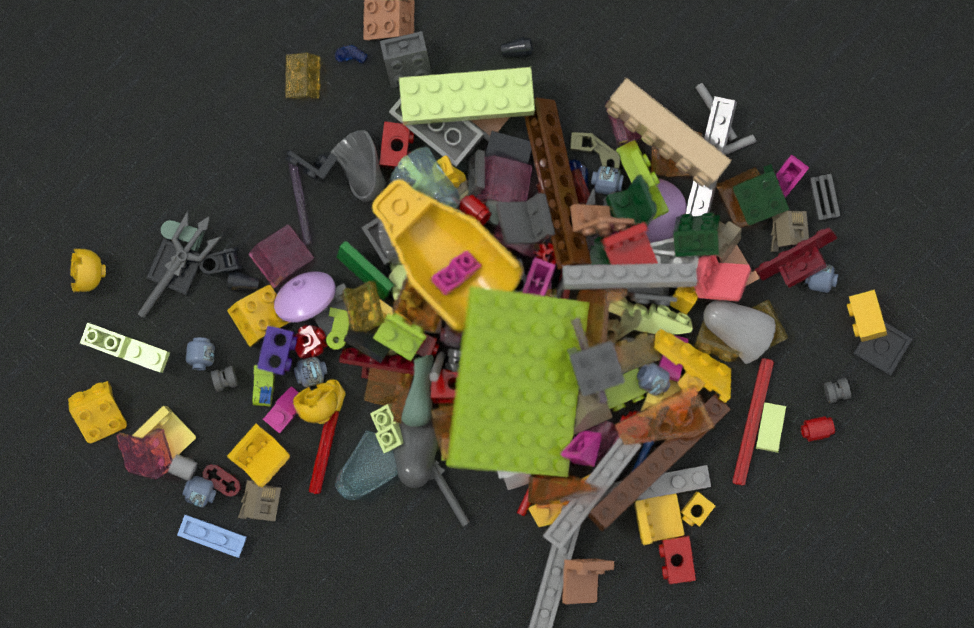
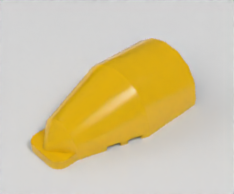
(431, 236)

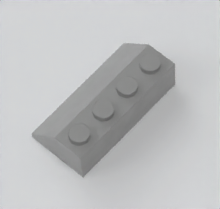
(447, 138)

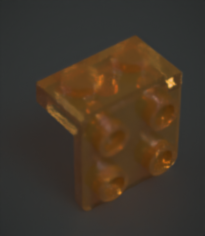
(416, 308)

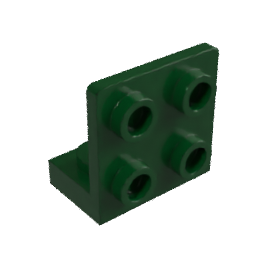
(761, 196)
(633, 203)
(696, 235)

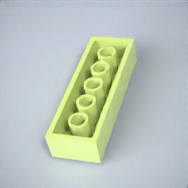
(466, 96)

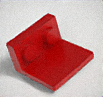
(630, 247)

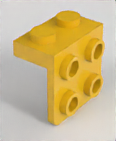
(96, 412)
(259, 455)

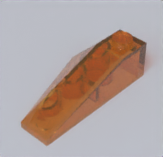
(672, 417)
(551, 490)

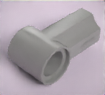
(183, 467)

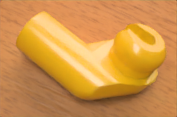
(340, 393)

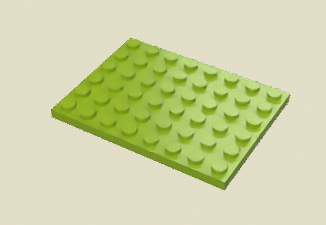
(516, 383)

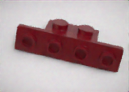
(799, 261)
(390, 362)

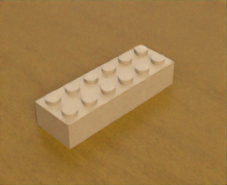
(667, 133)

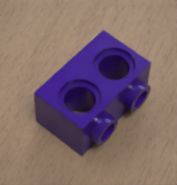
(270, 349)

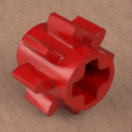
(540, 254)

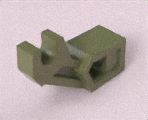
(604, 151)
(626, 325)

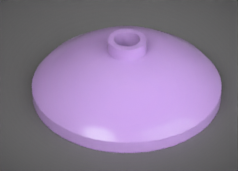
(663, 226)
(304, 296)

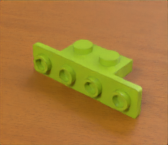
(639, 164)

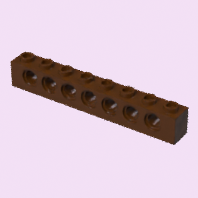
(556, 182)
(650, 470)

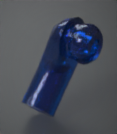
(350, 52)
(575, 164)

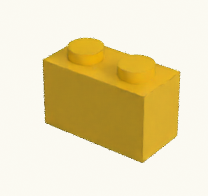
(867, 316)

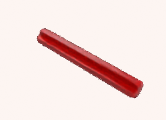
(323, 454)

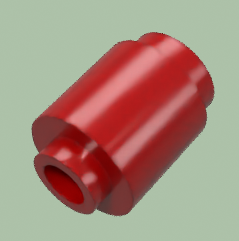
(474, 208)
(817, 428)

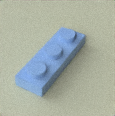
(212, 536)

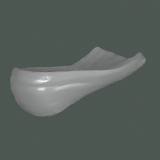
(740, 328)

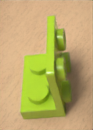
(400, 336)

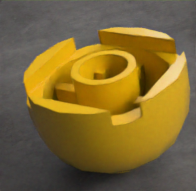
(86, 270)
(316, 404)

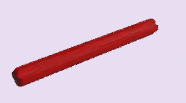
(753, 421)

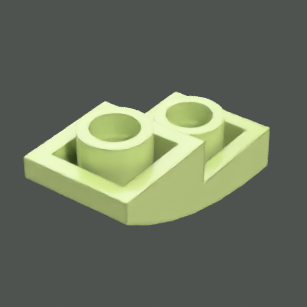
(771, 427)
(388, 432)

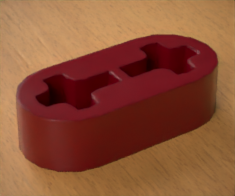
(224, 476)

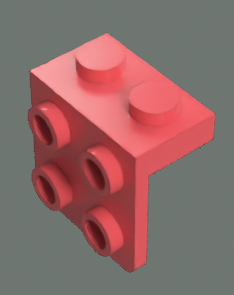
(720, 280)

